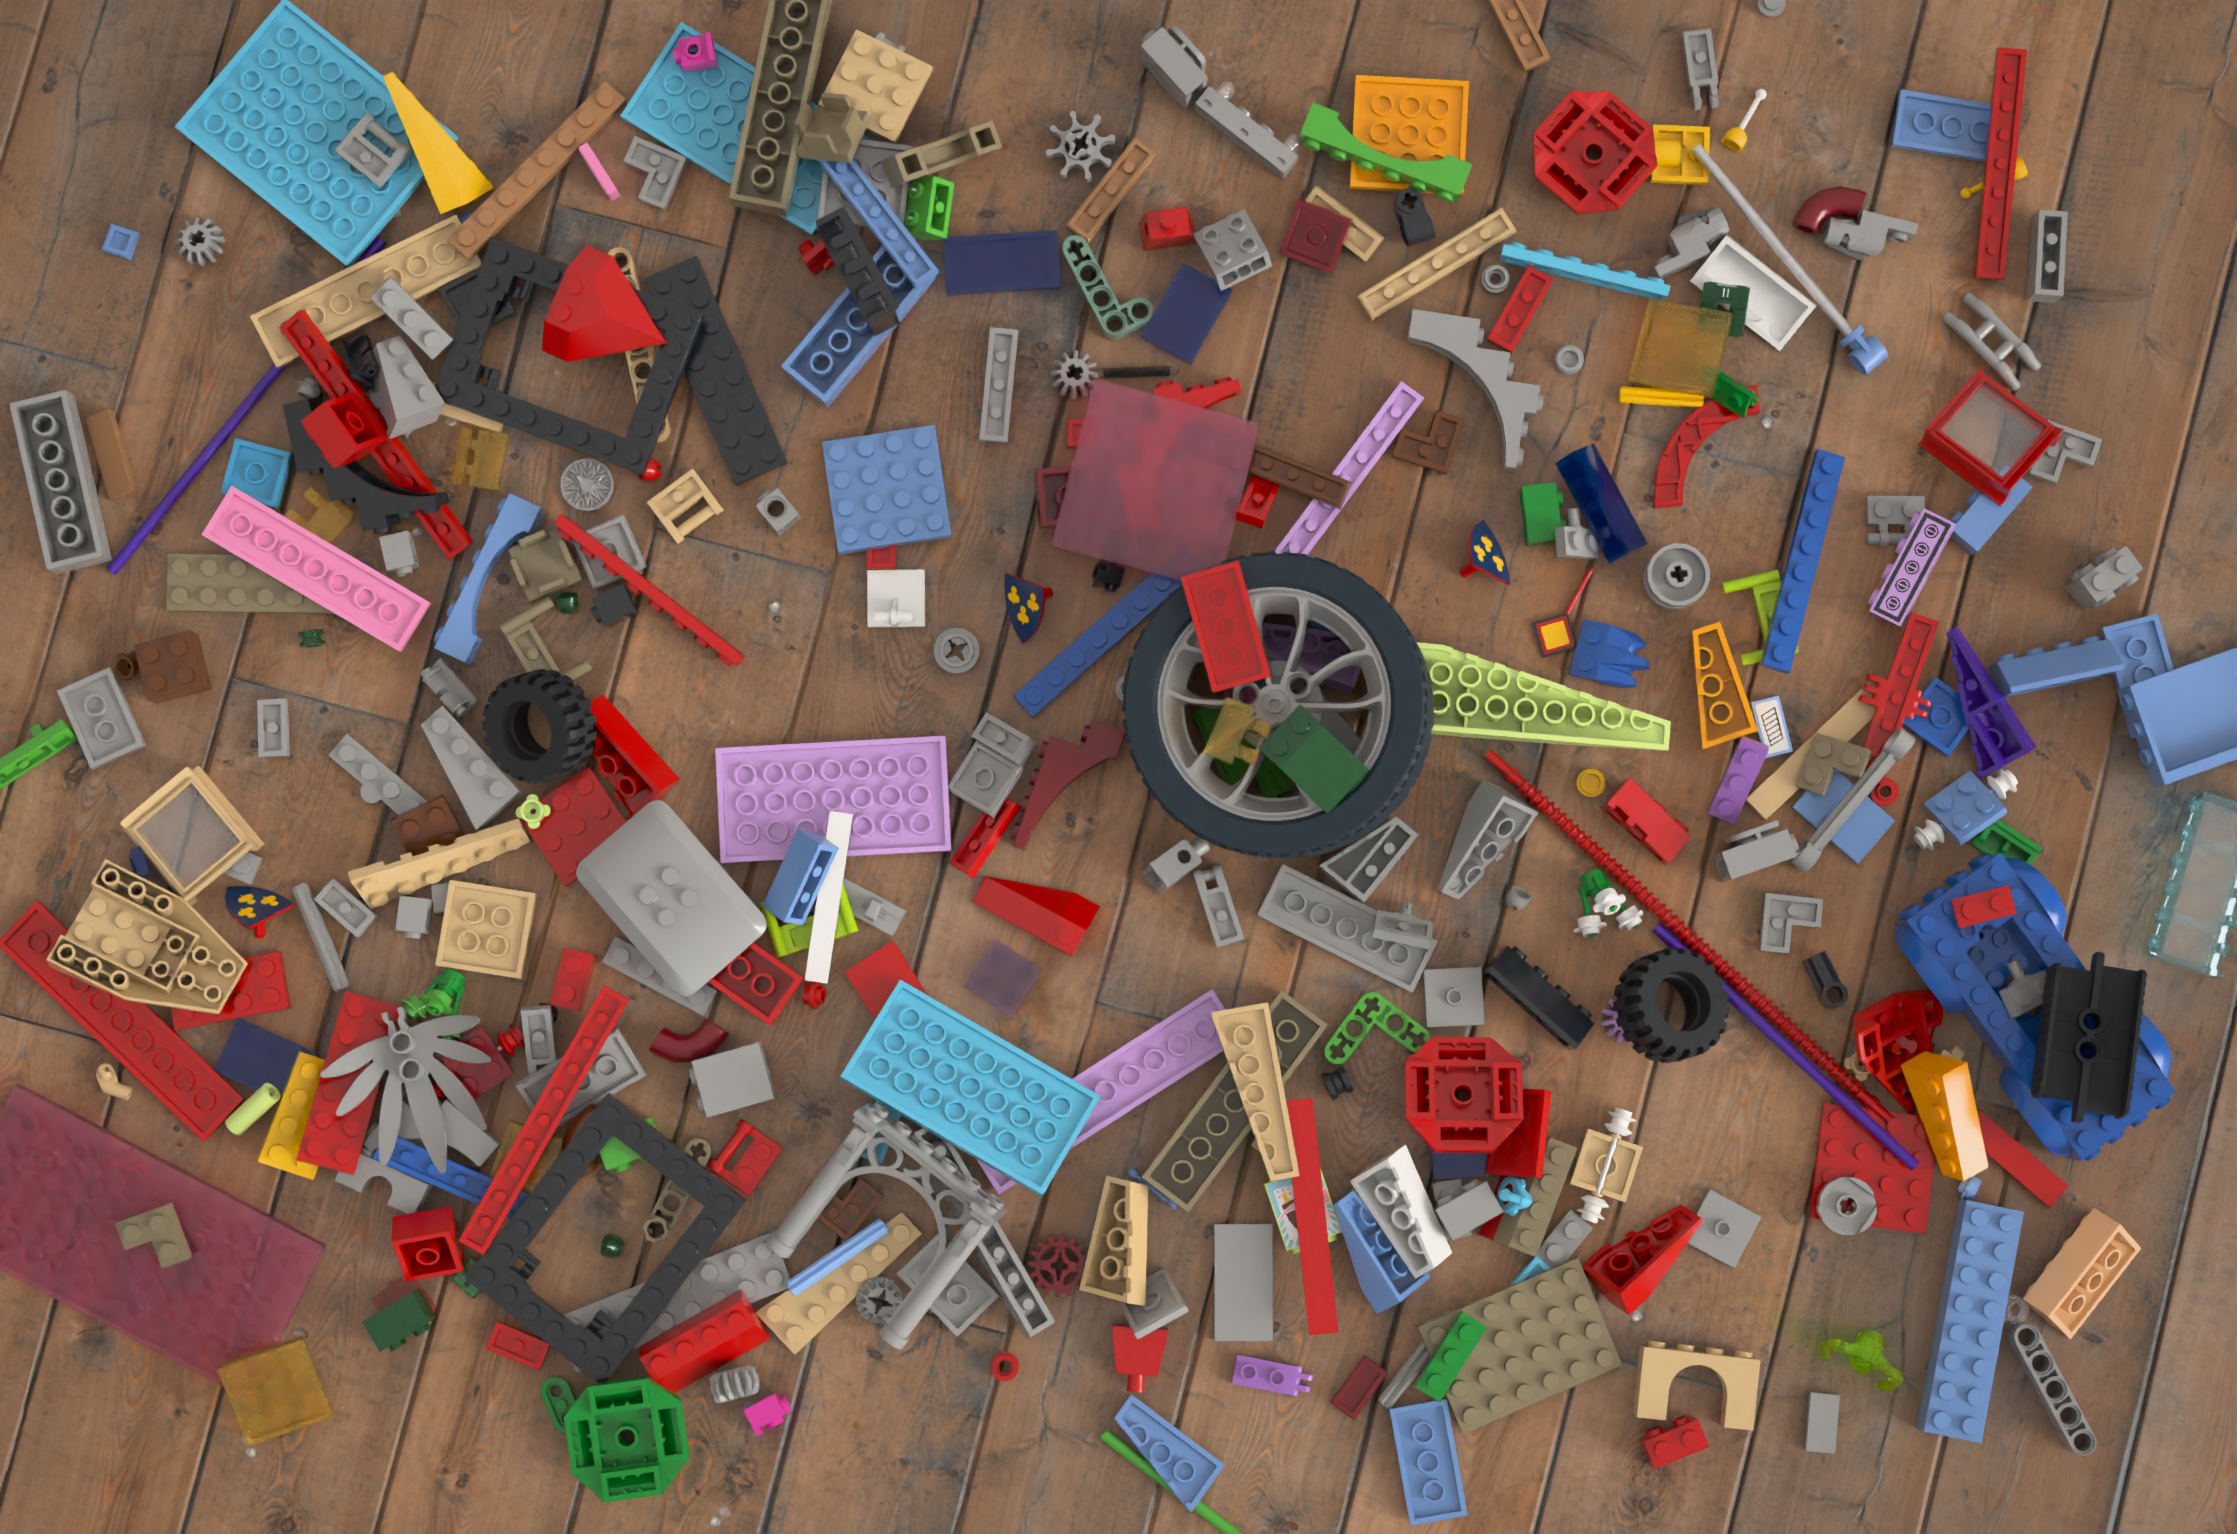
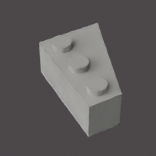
(404, 389)

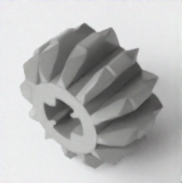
(200, 230)
(1077, 365)
(734, 1384)

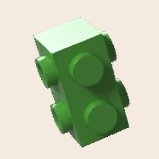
(929, 208)

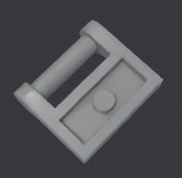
(367, 157)

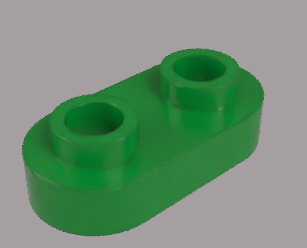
(557, 1405)

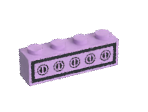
(1912, 567)

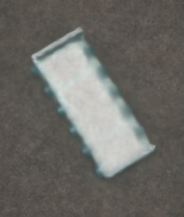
(2201, 890)

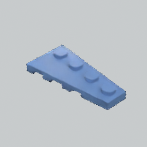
(1172, 1454)

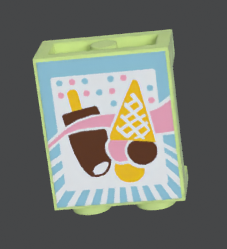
(1282, 1202)

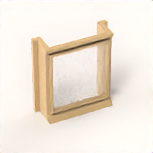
(190, 832)

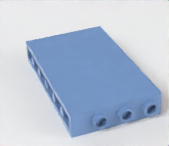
(2185, 718)

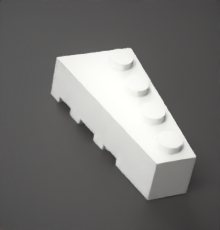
(1403, 1210)

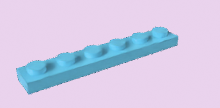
(1573, 269)

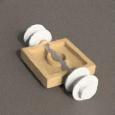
(1606, 1165)

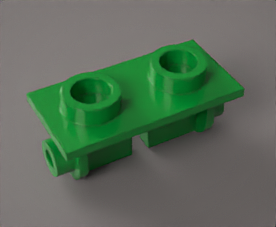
(1733, 396)

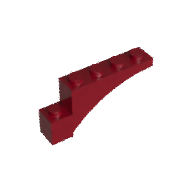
(1060, 767)

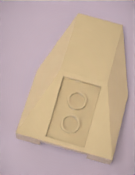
(147, 946)

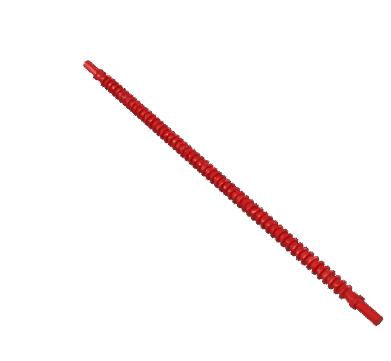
(1512, 776)

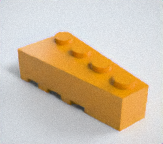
(1720, 694)
(1948, 1112)

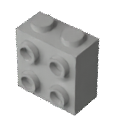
(1232, 249)
(2111, 572)

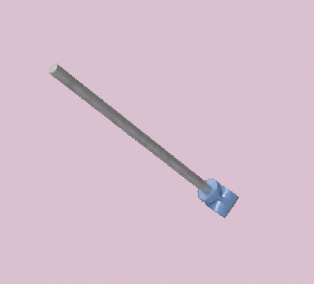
(1865, 353)

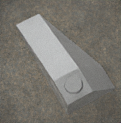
(1487, 828)

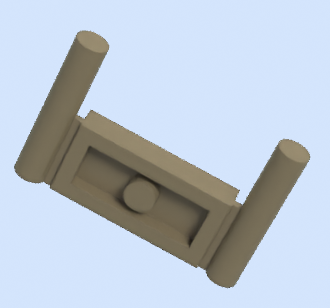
(530, 646)

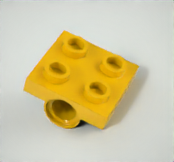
(1674, 154)

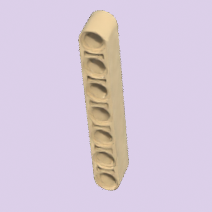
(646, 356)

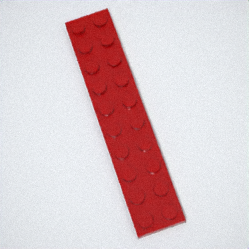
(126, 1030)

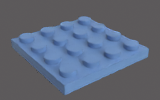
(886, 489)

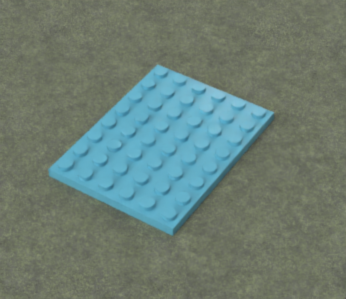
(282, 116)

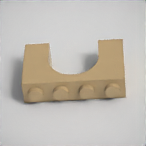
(1736, 1373)

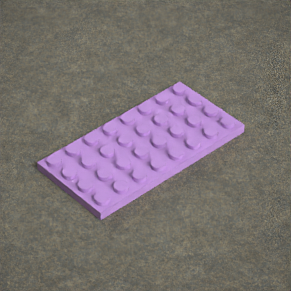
(887, 784)

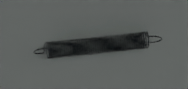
(1122, 373)

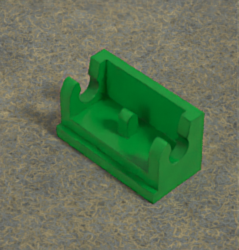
(2007, 841)

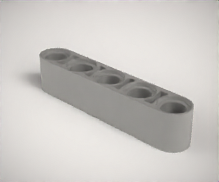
(2062, 1398)

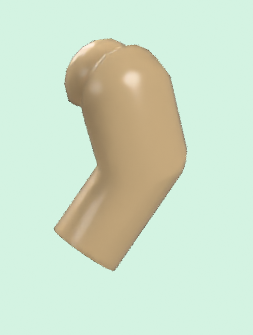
(109, 1082)

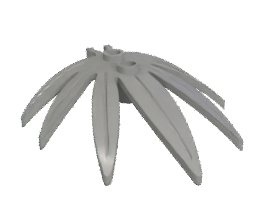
(410, 1061)

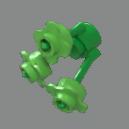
(438, 999)

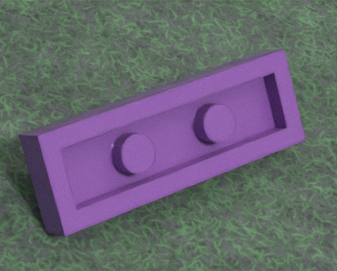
(1738, 779)

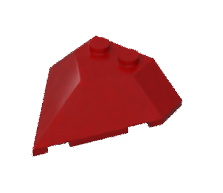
(596, 312)
(1893, 1034)

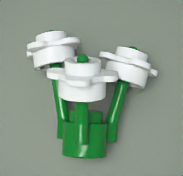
(1606, 901)

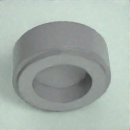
(1569, 360)

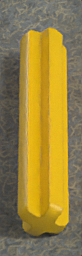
(1662, 397)

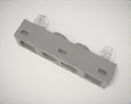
(1245, 132)

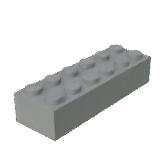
(60, 482)

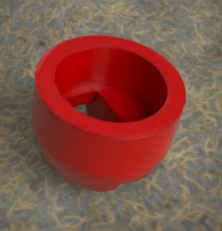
(651, 472)

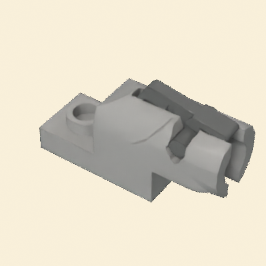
(1866, 235)
(1690, 241)

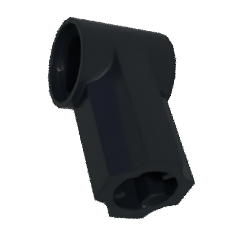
(1823, 977)

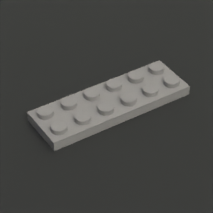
(1340, 928)

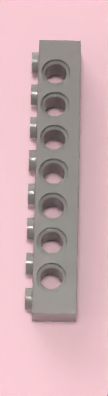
(998, 1256)

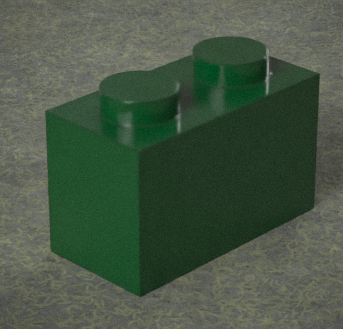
(399, 1320)

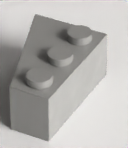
(1370, 859)

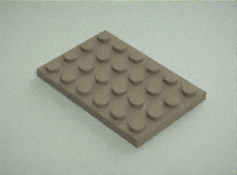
(1535, 1345)

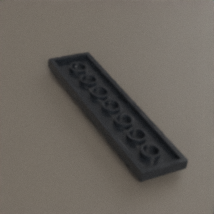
(721, 377)

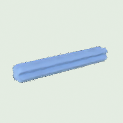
(837, 1257)

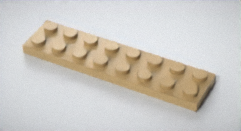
(344, 301)

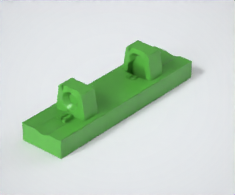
(36, 750)

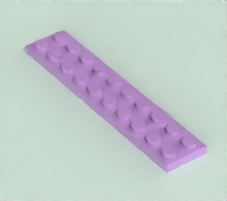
(1144, 1068)

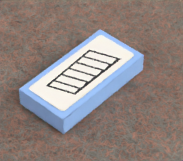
(1771, 726)

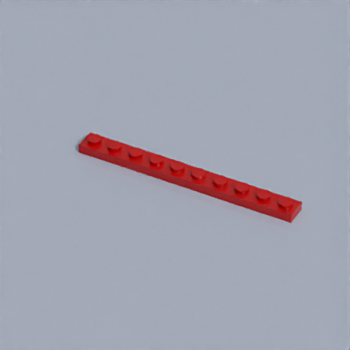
(391, 453)
(543, 1119)

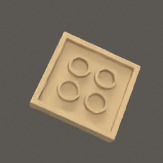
(880, 82)
(486, 929)

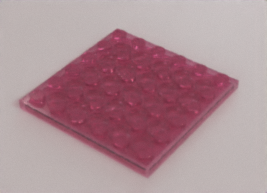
(1154, 482)

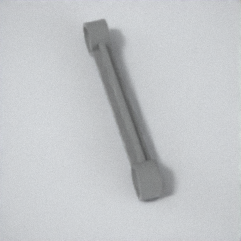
(1893, 750)

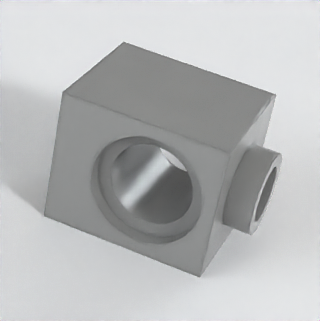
(786, 519)
(399, 553)
(414, 916)

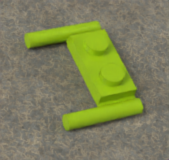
(1764, 593)
(796, 937)

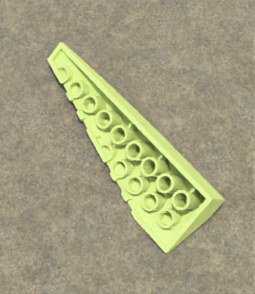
(1507, 704)

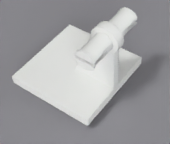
(896, 598)

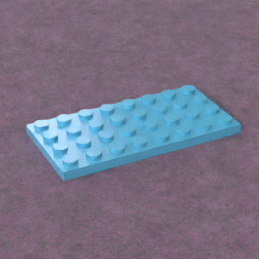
(704, 119)
(970, 1088)

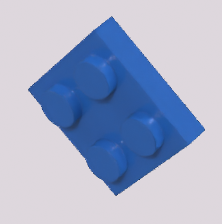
(1945, 718)

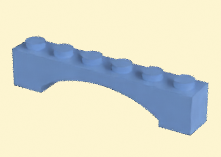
(513, 523)

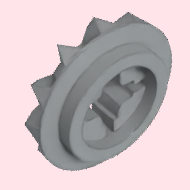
(959, 637)
(873, 1288)

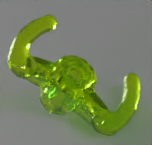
(1865, 1357)

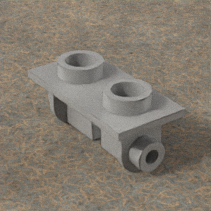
(454, 692)

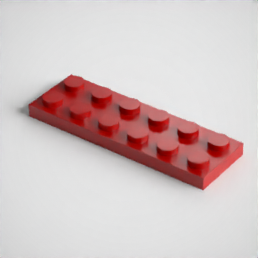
(332, 1139)

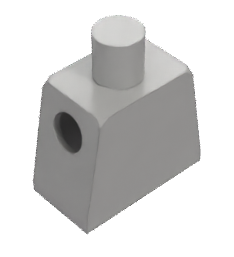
(1168, 869)

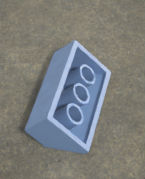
(2057, 667)

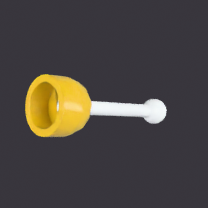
(1736, 137)

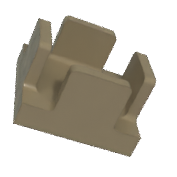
(830, 130)
(544, 564)

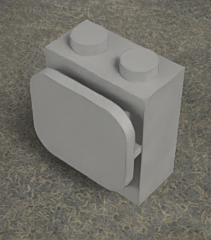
(1175, 64)
(1755, 851)
(732, 1080)

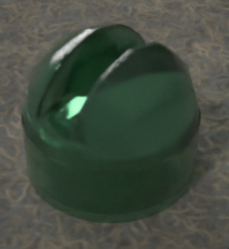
(567, 602)
(611, 1246)

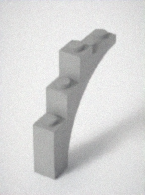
(1458, 340)

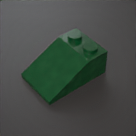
(1314, 759)

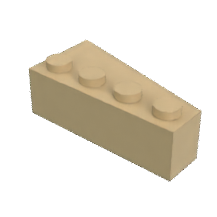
(1119, 1243)

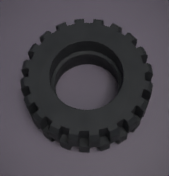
(509, 731)
(1702, 999)

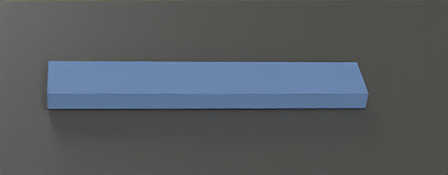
(881, 221)

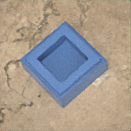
(121, 242)

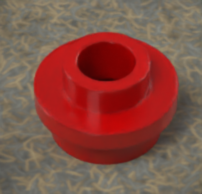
(1890, 799)
(814, 994)
(1008, 1375)

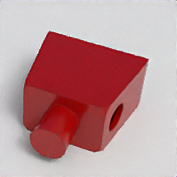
(1167, 228)
(1139, 1356)

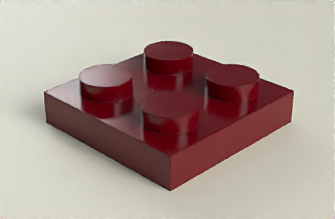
(1315, 236)

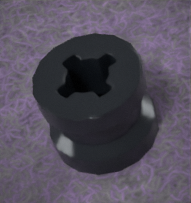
(1337, 1082)

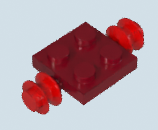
(484, 1076)

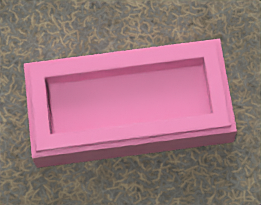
(599, 172)

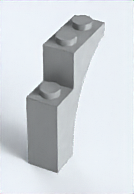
(460, 1133)

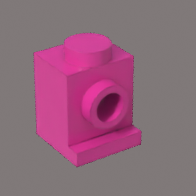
(702, 60)
(767, 1412)

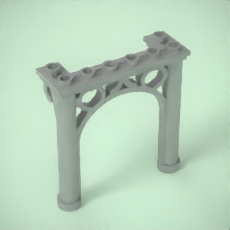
(979, 1208)

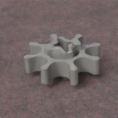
(1075, 136)

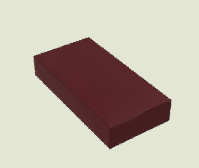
(1358, 1387)

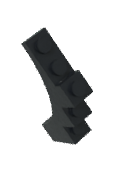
(377, 501)

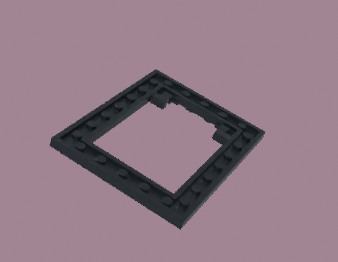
(462, 368)
(507, 1286)

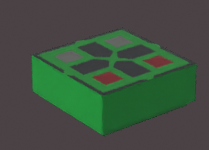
(460, 1279)

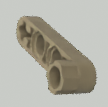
(672, 1188)

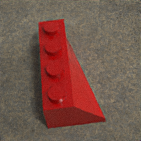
(628, 759)

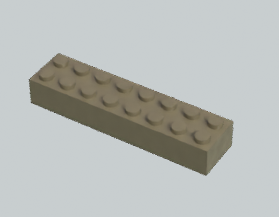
(779, 88)
(1219, 1118)

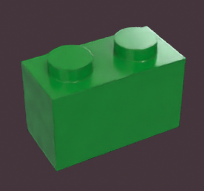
(1541, 513)

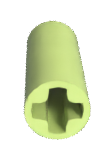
(252, 1109)

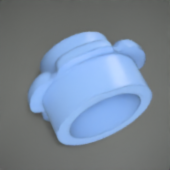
(1969, 1187)

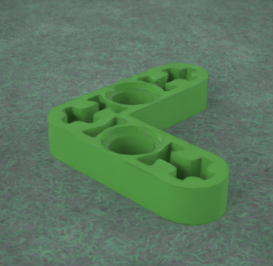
(1379, 1019)

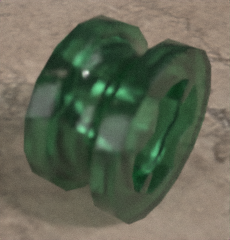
(311, 638)

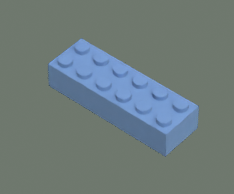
(843, 339)

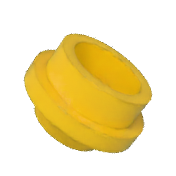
(1590, 783)

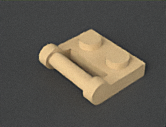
(679, 498)

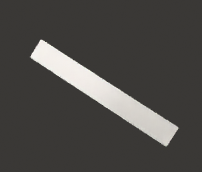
(828, 901)

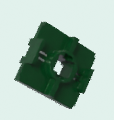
(1734, 295)

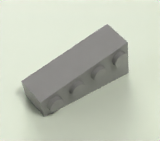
(471, 770)

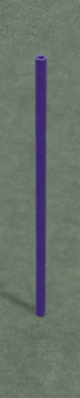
(1801, 1061)

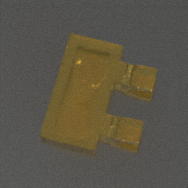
(327, 521)
(1229, 731)

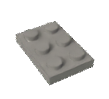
(101, 718)
(963, 1296)

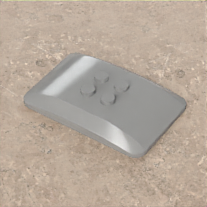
(671, 898)

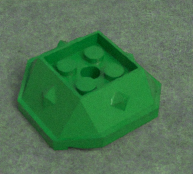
(620, 1467)

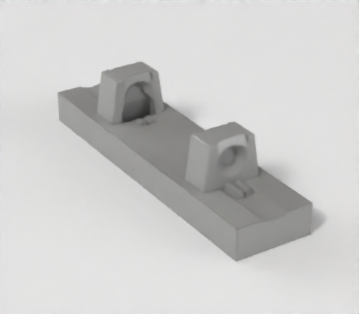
(873, 908)

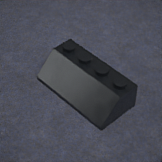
(1539, 998)

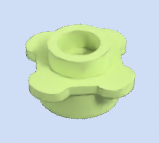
(525, 811)

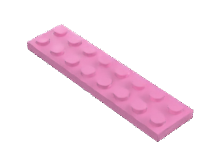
(316, 569)

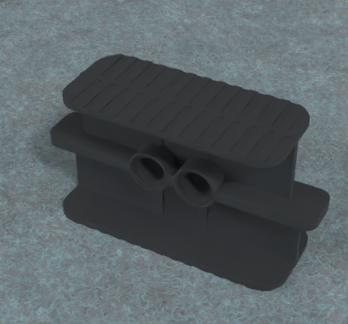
(2116, 1004)

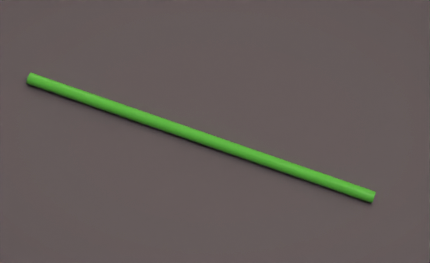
(1140, 1462)

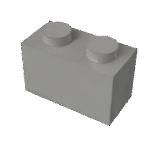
(1467, 1209)

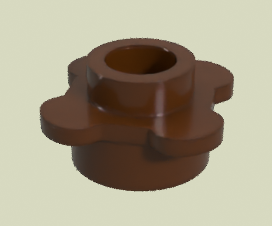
(127, 666)

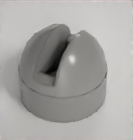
(1518, 897)

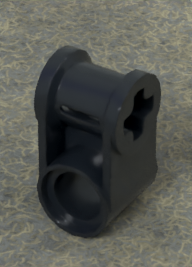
(1413, 222)

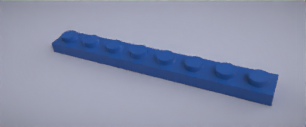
(1802, 561)
(1095, 642)

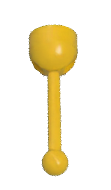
(2020, 172)

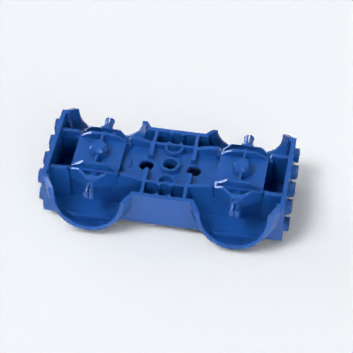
(1970, 968)

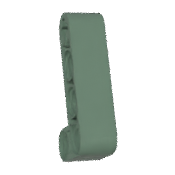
(1100, 286)

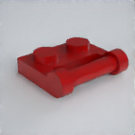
(753, 1163)

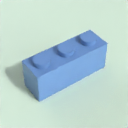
(1984, 517)
(800, 877)

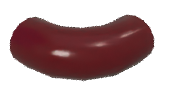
(1825, 204)
(689, 1047)

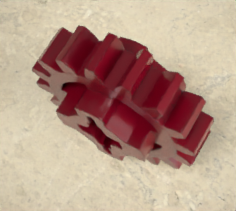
(1045, 1264)

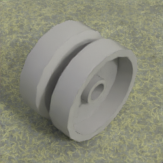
(1667, 591)

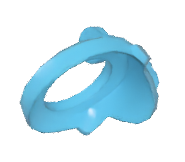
(1517, 1200)

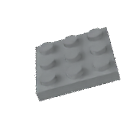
(869, 159)

